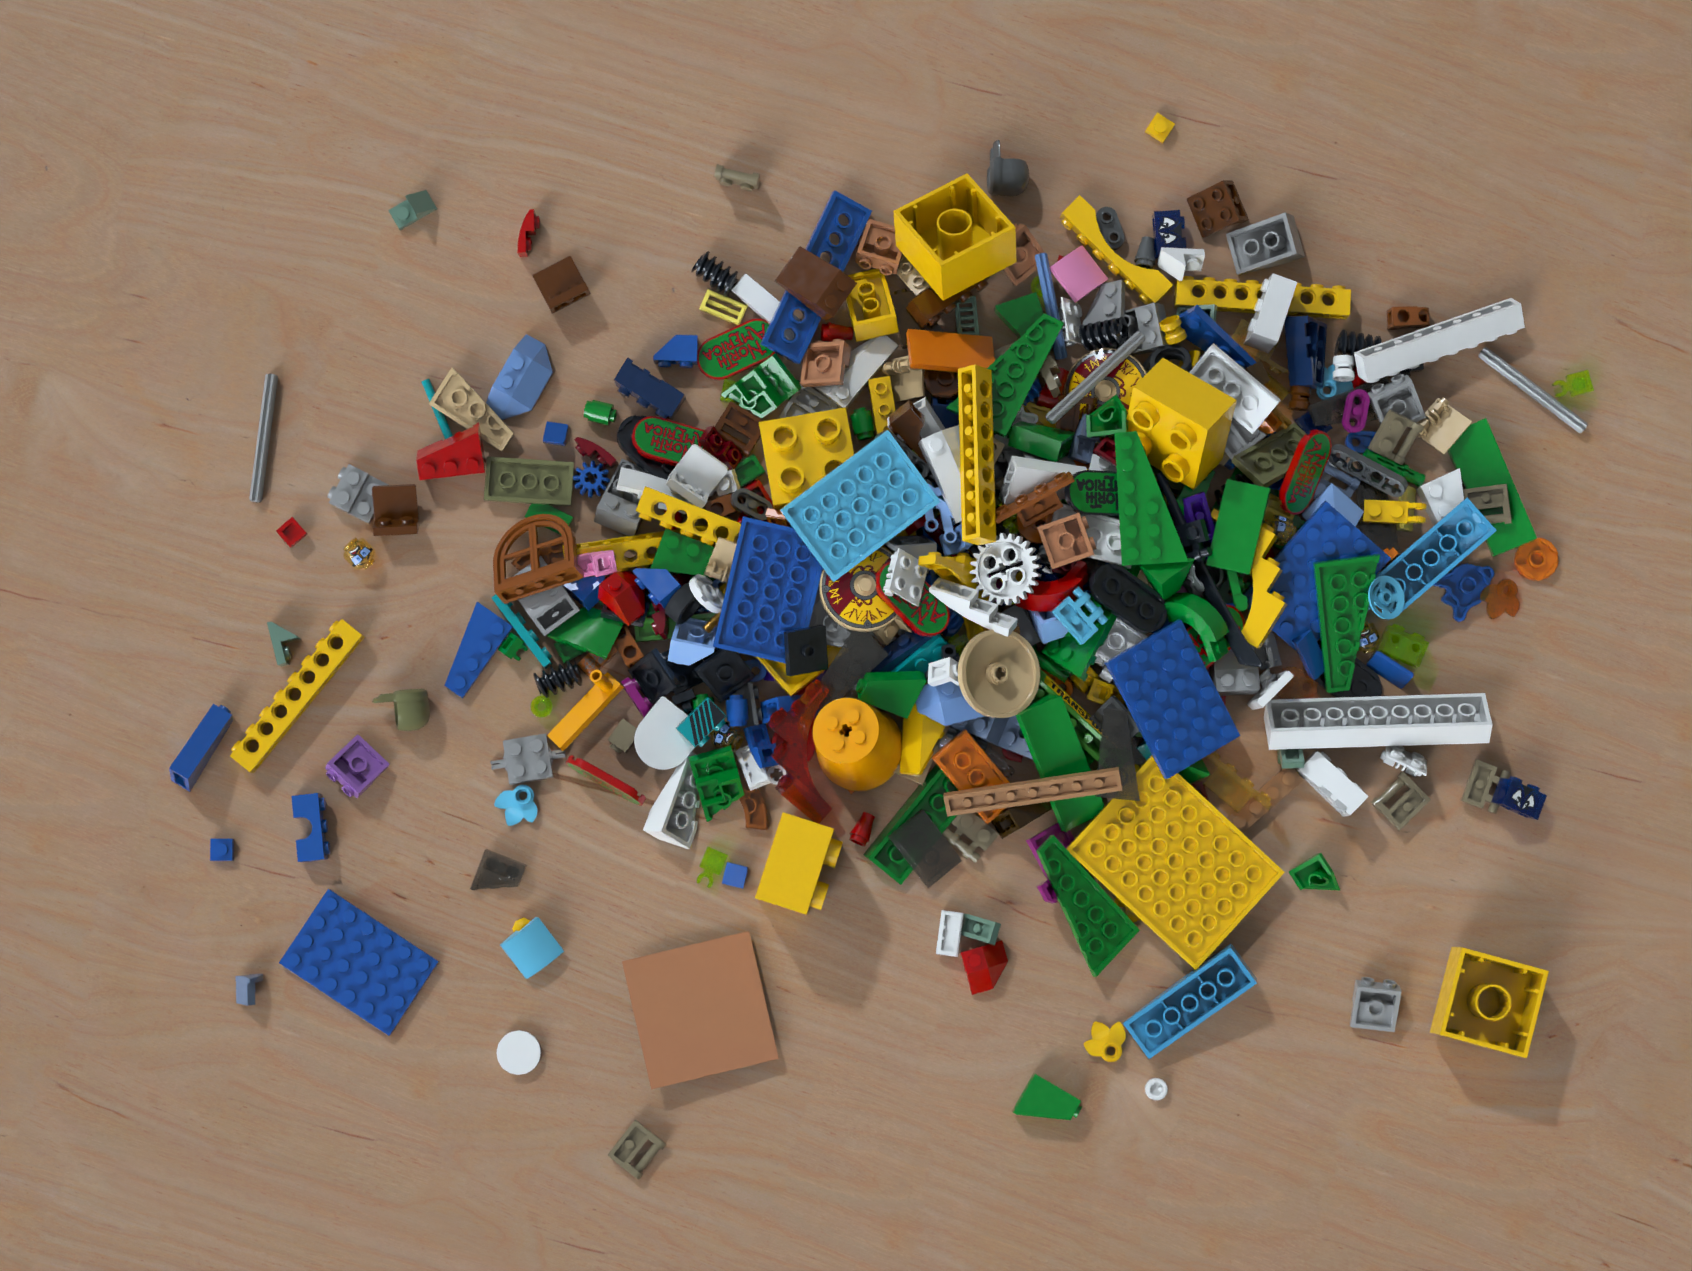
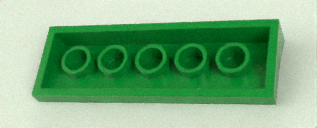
(1484, 466)
(1058, 753)
(925, 797)

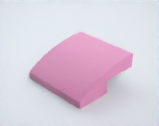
(1078, 273)

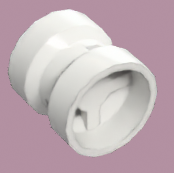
(1343, 368)

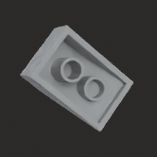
(1265, 244)
(1234, 678)

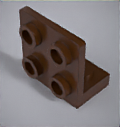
(1217, 208)
(561, 284)
(395, 510)

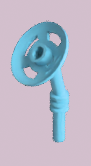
(1386, 597)

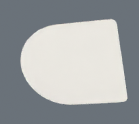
(657, 738)

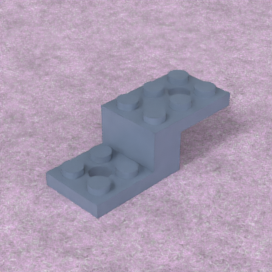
(998, 732)

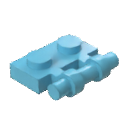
(1074, 618)

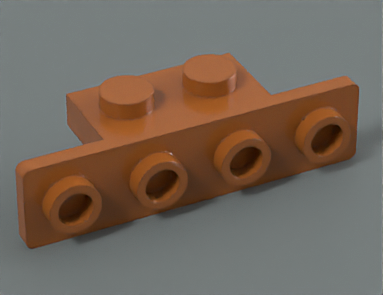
(1037, 503)

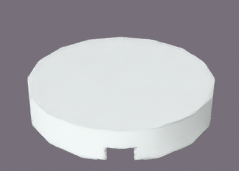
(706, 594)
(518, 1052)

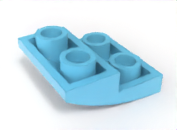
(532, 948)

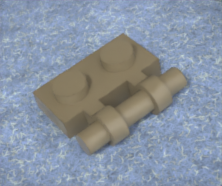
(1479, 784)
(973, 828)

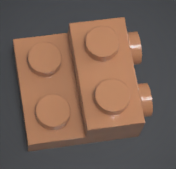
(879, 248)
(1026, 250)
(825, 363)
(1066, 540)

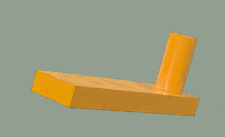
(586, 710)

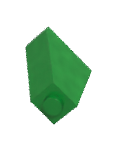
(1020, 313)
(1040, 440)
(891, 690)
(1046, 1101)

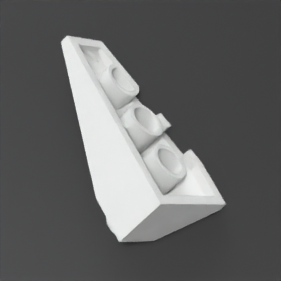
(863, 365)
(943, 459)
(675, 808)

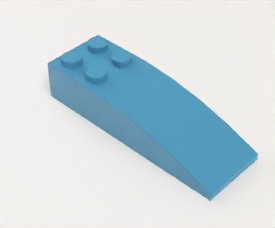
(1438, 551)
(1190, 1001)

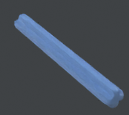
(1050, 301)

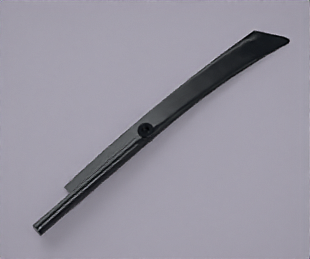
(1235, 638)

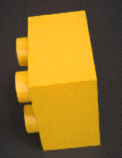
(955, 236)
(1180, 422)
(803, 451)
(796, 864)
(1489, 1001)

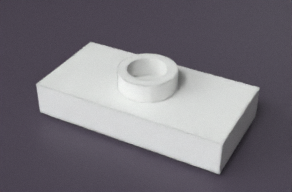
(754, 775)
(949, 933)

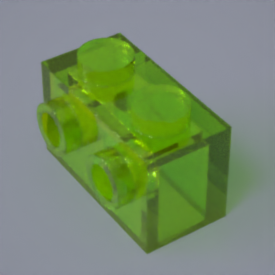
(1402, 645)

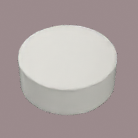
(1156, 1089)

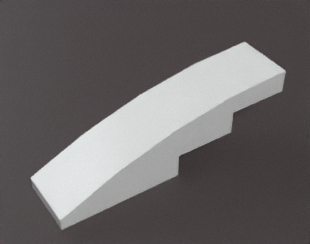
(759, 300)
(635, 482)
(966, 602)

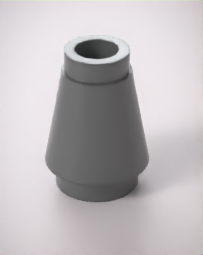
(1146, 253)

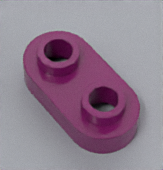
(1356, 412)
(632, 688)

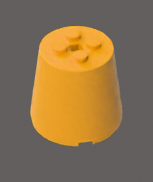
(868, 753)

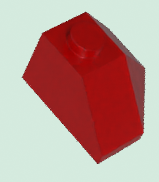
(623, 596)
(984, 966)

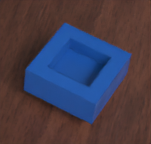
(221, 849)

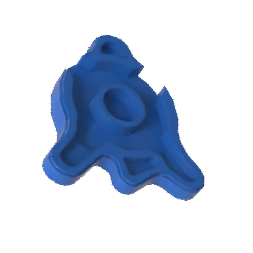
(1464, 587)

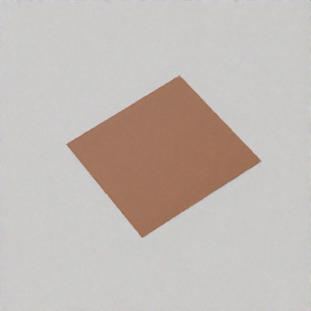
(700, 1010)

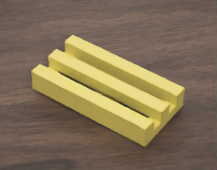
(706, 300)

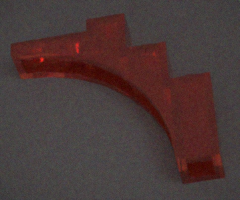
(792, 752)

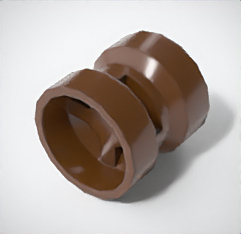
(1299, 398)

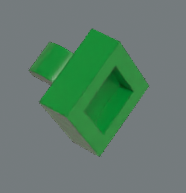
(511, 646)

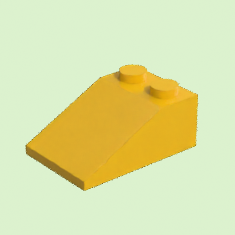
(871, 306)

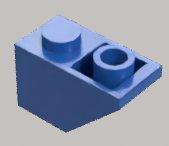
(679, 350)
(658, 583)

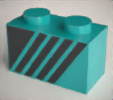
(701, 722)

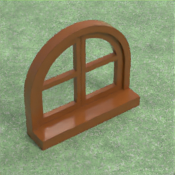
(539, 578)

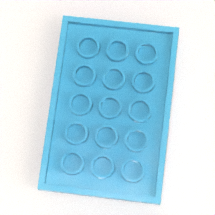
(860, 505)

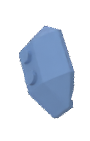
(521, 379)
(945, 704)

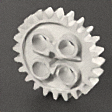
(1011, 587)

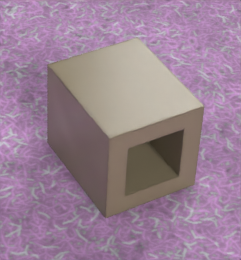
(622, 737)

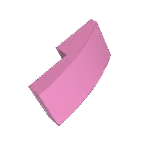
(597, 563)

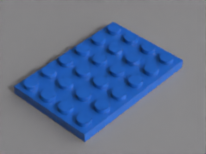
(1321, 538)
(767, 590)
(1172, 699)
(359, 962)

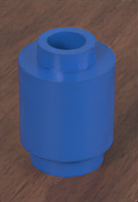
(737, 710)

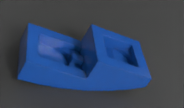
(760, 745)

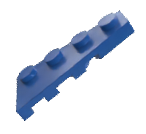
(1204, 331)
(478, 646)

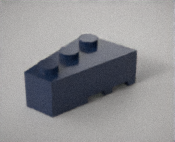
(1305, 351)
(648, 390)

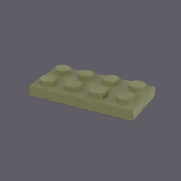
(1271, 457)
(529, 481)

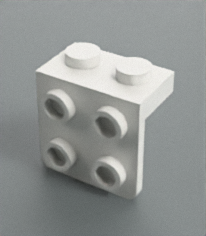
(696, 476)

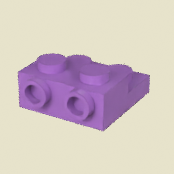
(356, 767)

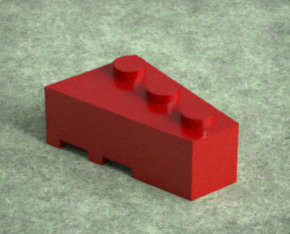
(453, 456)

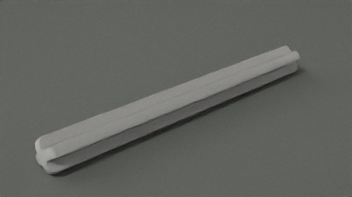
(1095, 377)
(1532, 390)
(263, 438)

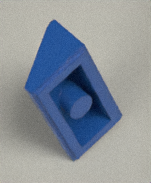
(1309, 654)
(1389, 669)

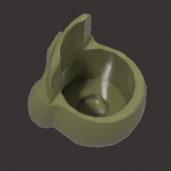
(410, 708)

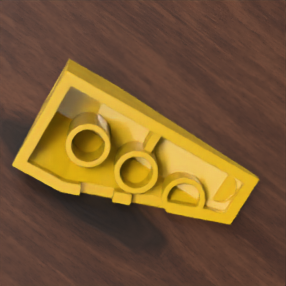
(918, 741)

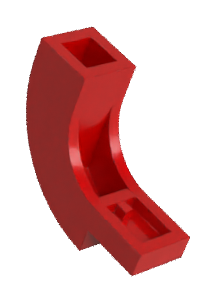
(1050, 594)

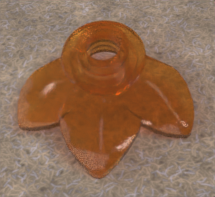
(1499, 601)
(1294, 689)

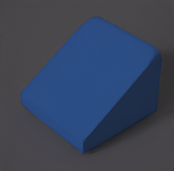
(555, 433)
(735, 875)

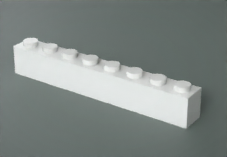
(1439, 340)

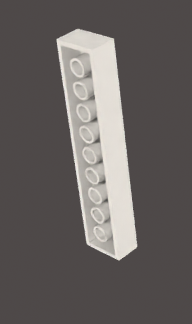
(1377, 721)

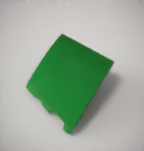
(763, 387)
(588, 632)
(716, 779)

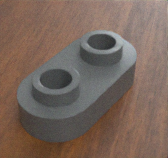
(1110, 227)
(751, 503)

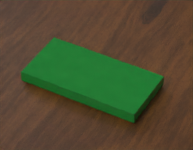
(1238, 526)

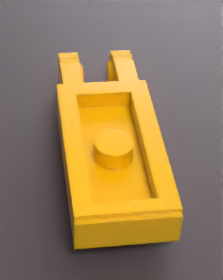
(1391, 512)

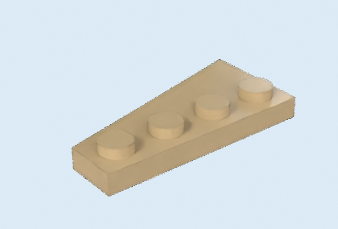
(466, 407)

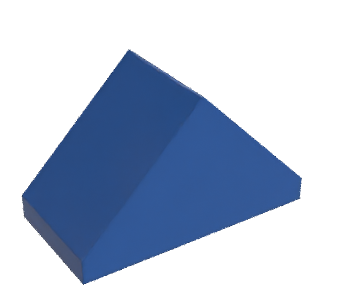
(585, 590)

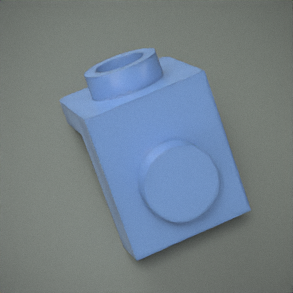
(958, 546)

